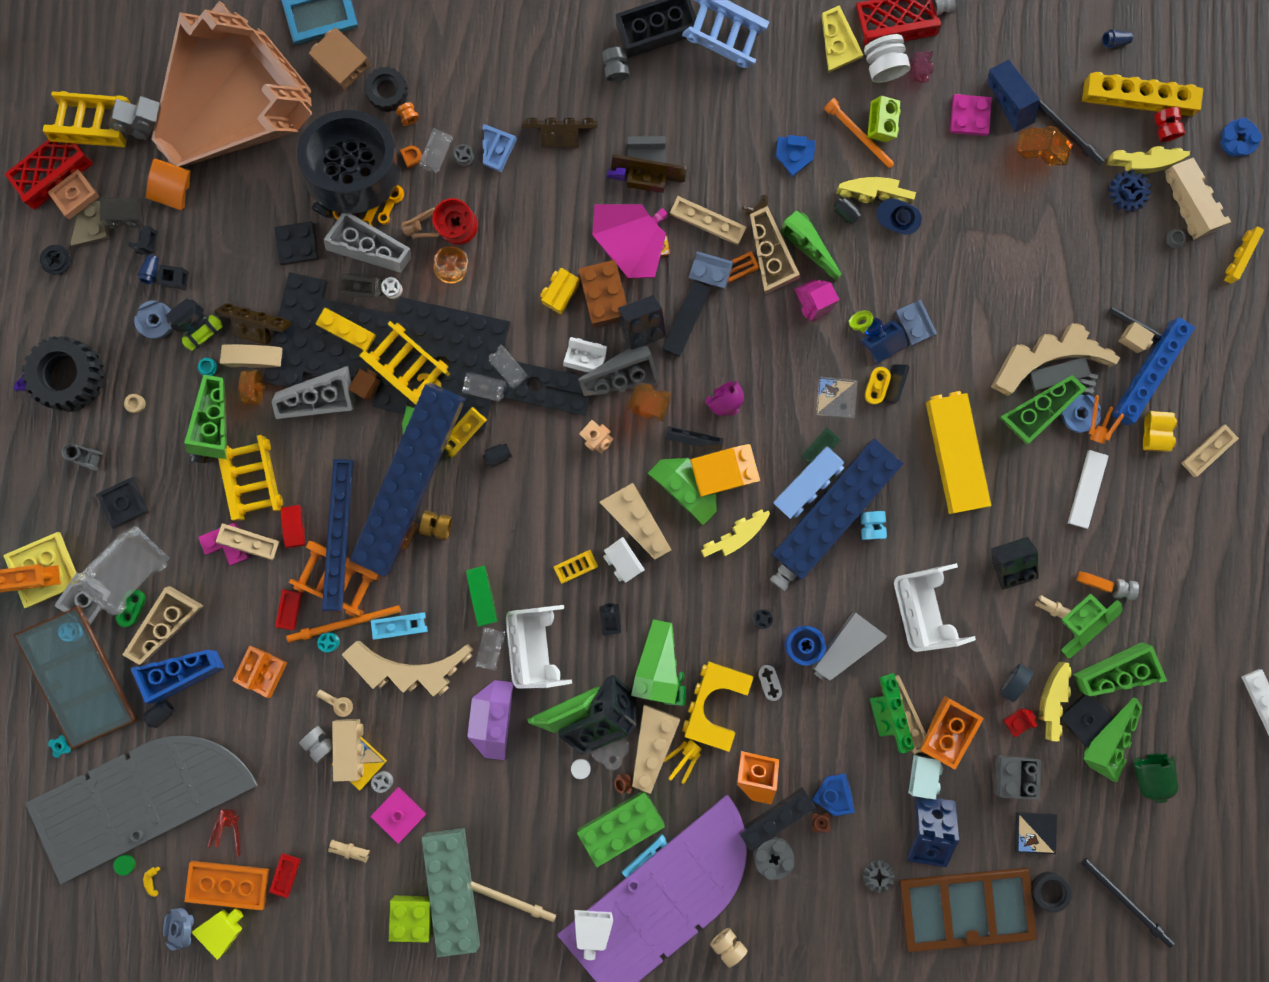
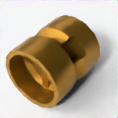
(442, 526)

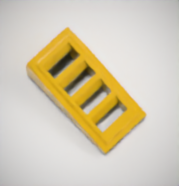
(590, 559)

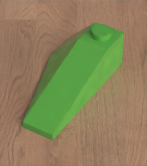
(803, 235)
(656, 672)

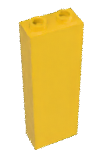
(958, 452)

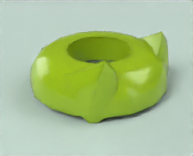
(857, 317)

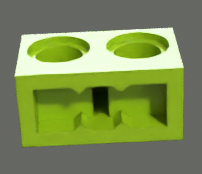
(884, 119)

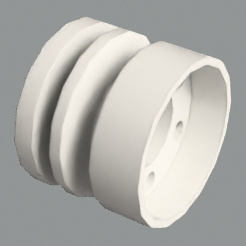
(887, 58)

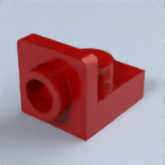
(1020, 721)

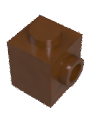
(365, 383)

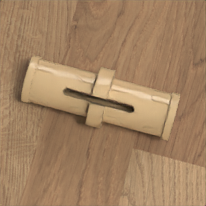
(1055, 609)
(349, 851)

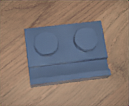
(711, 270)
(915, 322)

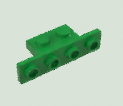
(891, 715)

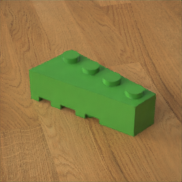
(1036, 414)
(1121, 671)

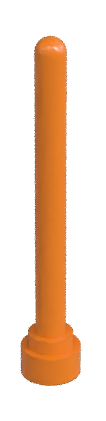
(834, 108)

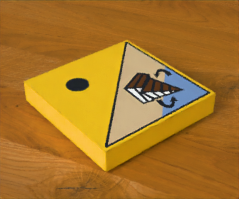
(372, 763)

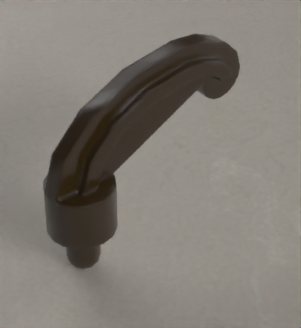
(762, 204)

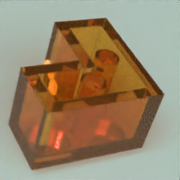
(1045, 144)

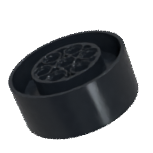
(354, 142)

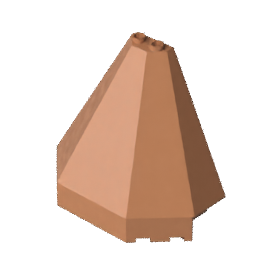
(225, 90)

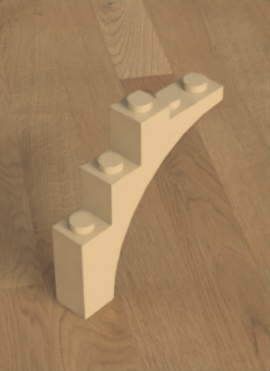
(1048, 348)
(377, 669)

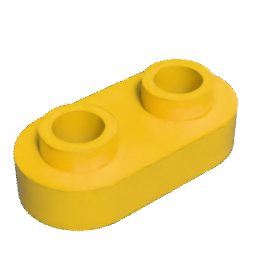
(877, 386)

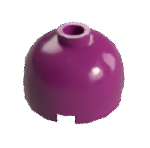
(727, 399)

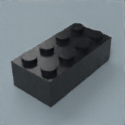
(654, 25)

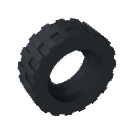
(386, 74)

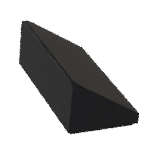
(898, 377)

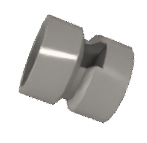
(317, 744)

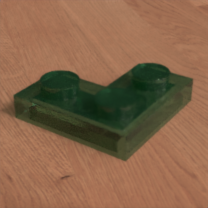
(826, 438)

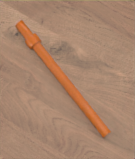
(307, 633)

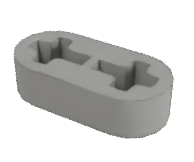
(774, 681)

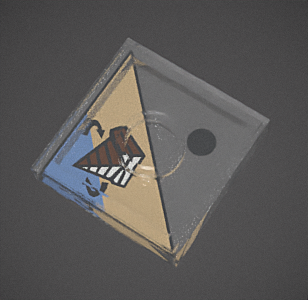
(836, 397)

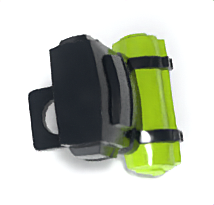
(193, 323)

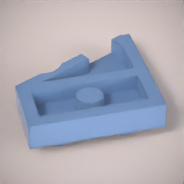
(496, 147)

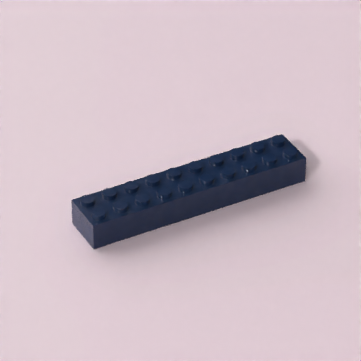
(407, 479)

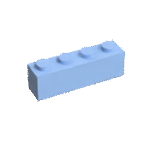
(809, 482)

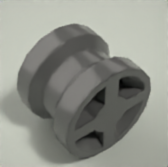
(463, 151)

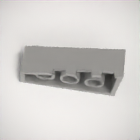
(365, 243)
(316, 396)

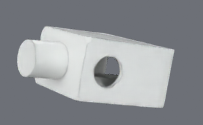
(592, 931)

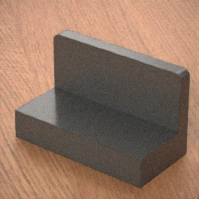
(647, 147)

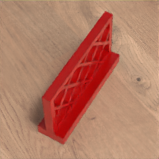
(918, 29)
(39, 192)

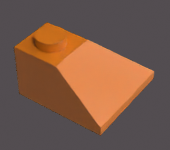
(758, 777)

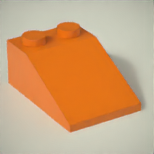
(950, 732)

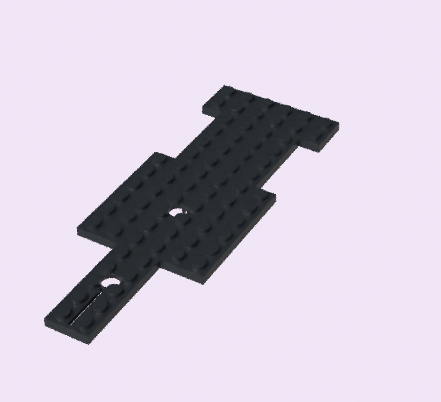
(439, 330)

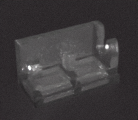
(435, 151)
(507, 367)
(484, 386)
(490, 648)

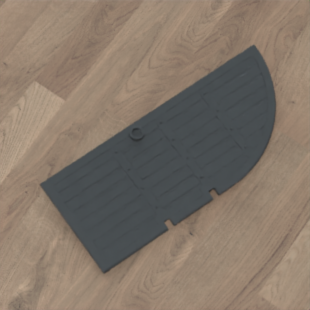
(134, 800)

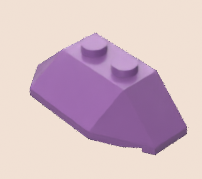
(491, 719)

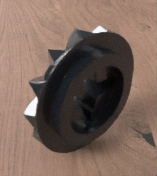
(48, 264)

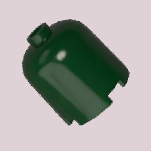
(1157, 777)

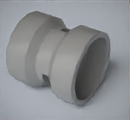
(944, 6)
(781, 582)
(1126, 589)

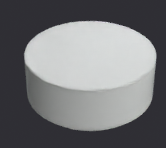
(580, 768)

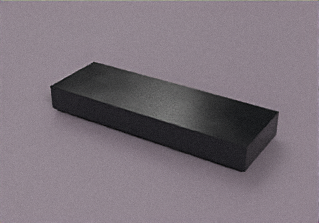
(694, 438)

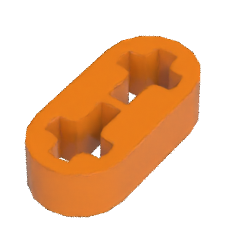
(1094, 581)

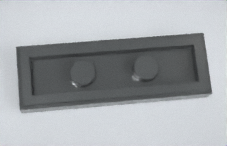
(1054, 374)

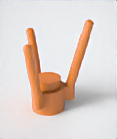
(1100, 433)

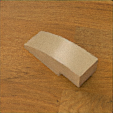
(251, 356)

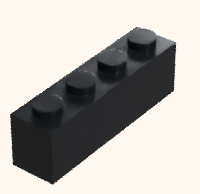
(776, 818)

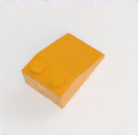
(725, 470)

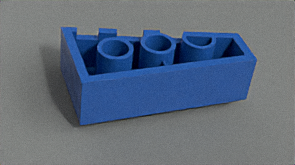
(173, 675)

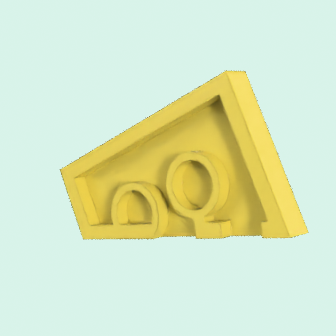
(839, 40)

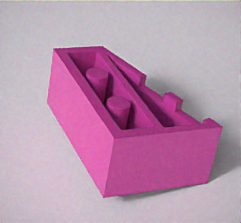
(816, 298)

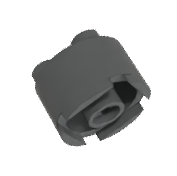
(784, 858)

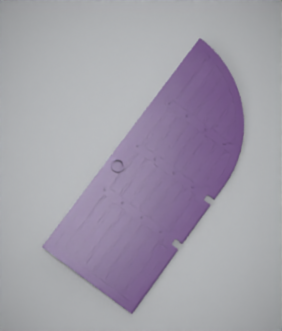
(668, 897)

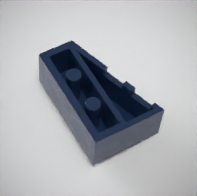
(1013, 95)

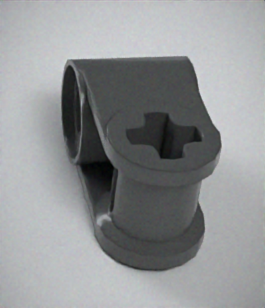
(85, 456)

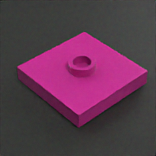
(398, 815)

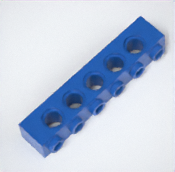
(1153, 371)

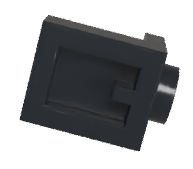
(147, 241)
(610, 619)

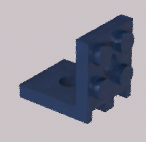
(934, 837)

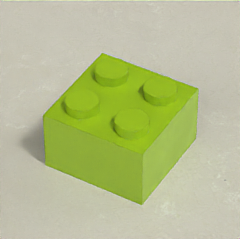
(410, 919)

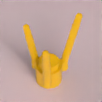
(690, 751)

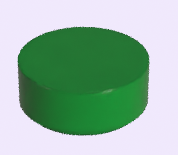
(124, 864)

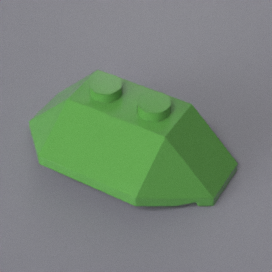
(679, 481)
(565, 712)

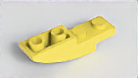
(1150, 162)
(868, 188)
(743, 532)
(1054, 692)

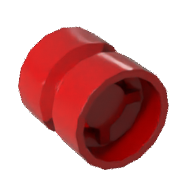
(1172, 130)

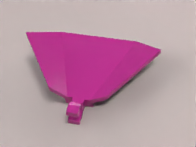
(630, 237)

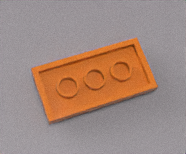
(226, 885)

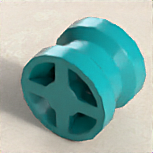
(324, 641)

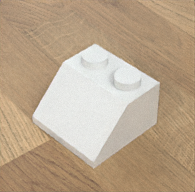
(624, 560)

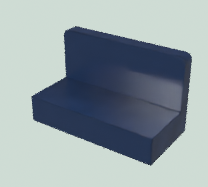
(887, 343)

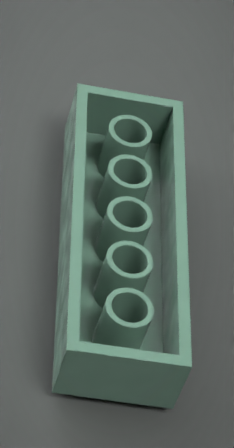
(451, 892)

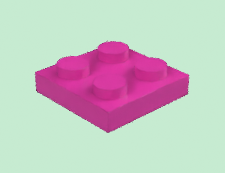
(970, 115)

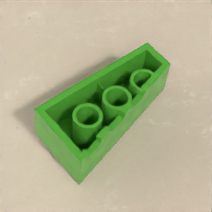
(208, 423)

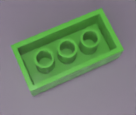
(620, 828)

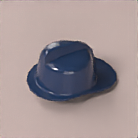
(899, 216)

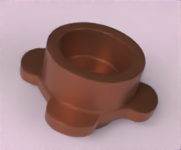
(623, 784)
(825, 827)

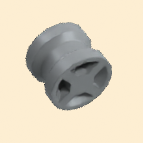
(380, 785)

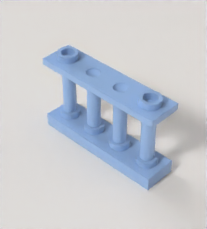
(739, 17)

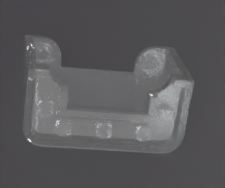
(120, 570)

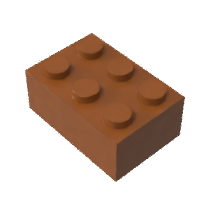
(602, 292)

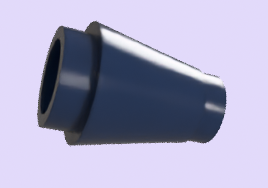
(1116, 38)
(148, 271)

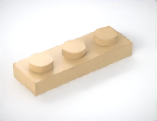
(1209, 450)
(247, 541)

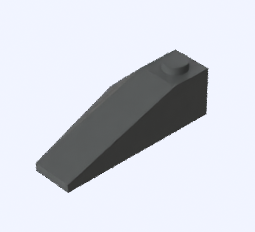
(621, 373)

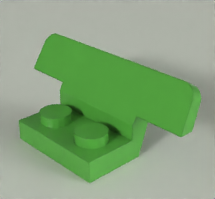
(1087, 621)

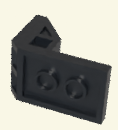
(609, 720)

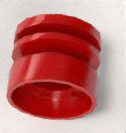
(453, 211)

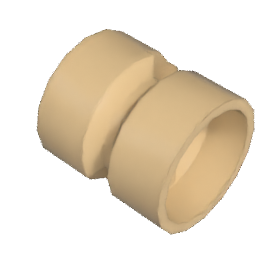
(726, 944)

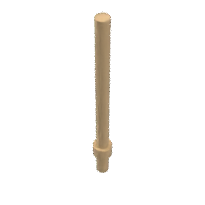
(536, 910)

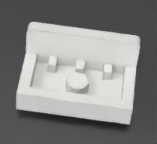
(584, 355)

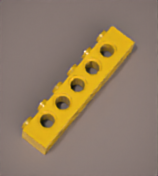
(1094, 93)

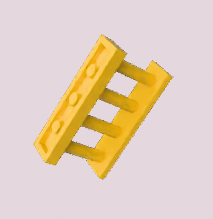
(76, 133)
(387, 370)
(234, 491)

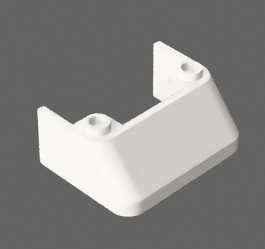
(921, 611)
(529, 648)

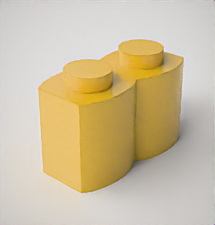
(1159, 431)

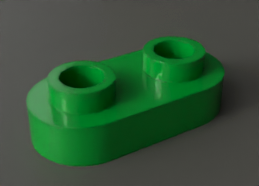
(132, 608)

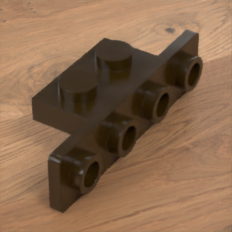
(559, 133)
(648, 174)
(252, 324)

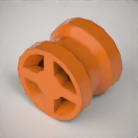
(407, 113)

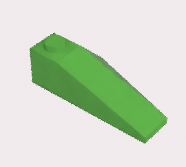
(1108, 748)

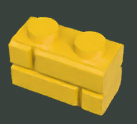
(560, 290)

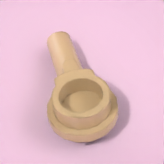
(342, 706)

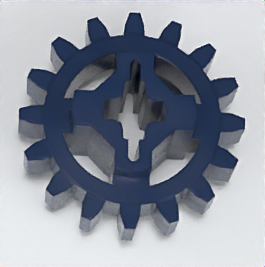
(1122, 193)

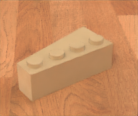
(1195, 199)
(774, 258)
(633, 515)
(164, 620)
(654, 740)

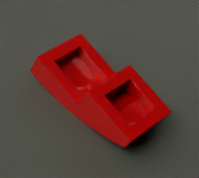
(293, 526)

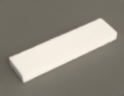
(1088, 489)

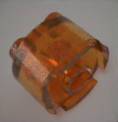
(649, 402)

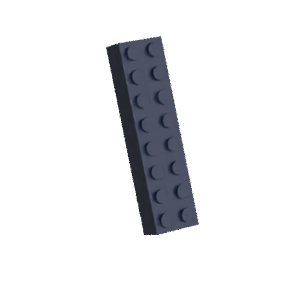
(837, 509)

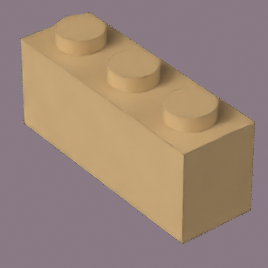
(347, 750)

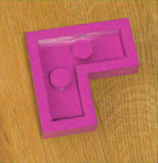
(209, 546)

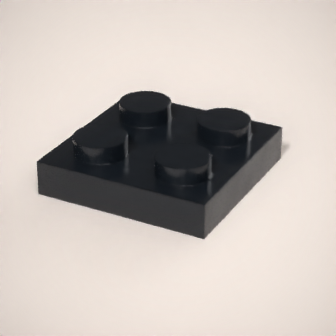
(296, 243)

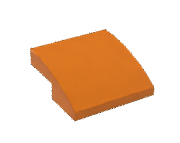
(168, 184)
(259, 671)

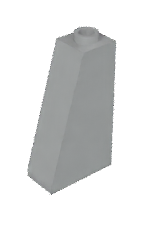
(848, 646)

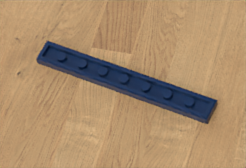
(337, 536)

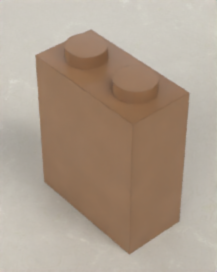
(339, 58)

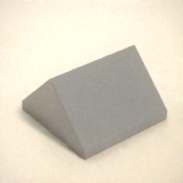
(72, 597)

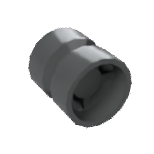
(615, 60)

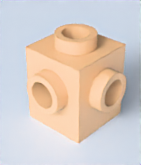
(596, 436)

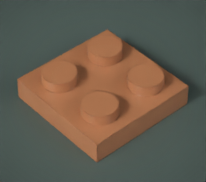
(73, 194)

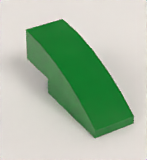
(481, 596)

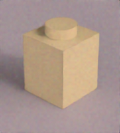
(1136, 338)

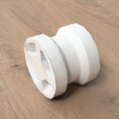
(391, 284)

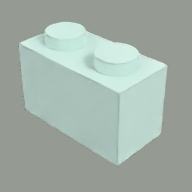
(925, 777)

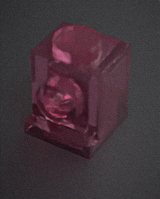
(921, 66)

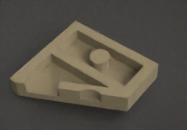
(88, 226)

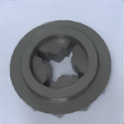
(872, 870)

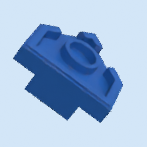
(795, 152)
(835, 795)

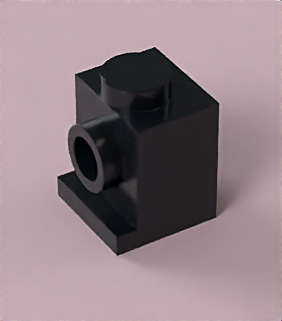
(179, 275)

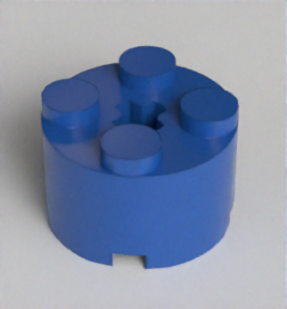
(814, 639)

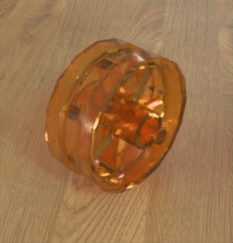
(450, 264)
(251, 387)

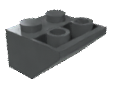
(1017, 777)

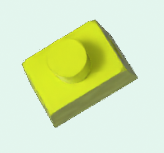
(219, 931)

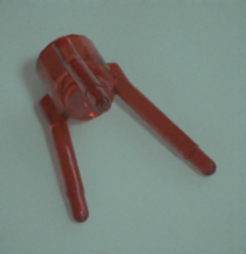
(225, 819)

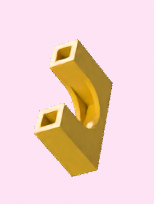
(698, 726)

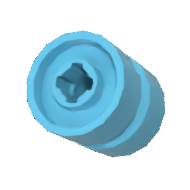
(874, 518)

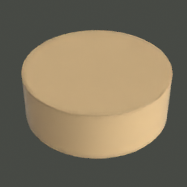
(134, 403)

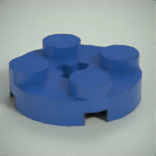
(1250, 135)

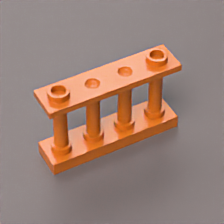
(317, 551)
(28, 577)

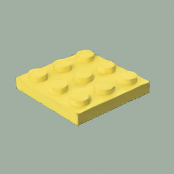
(48, 552)

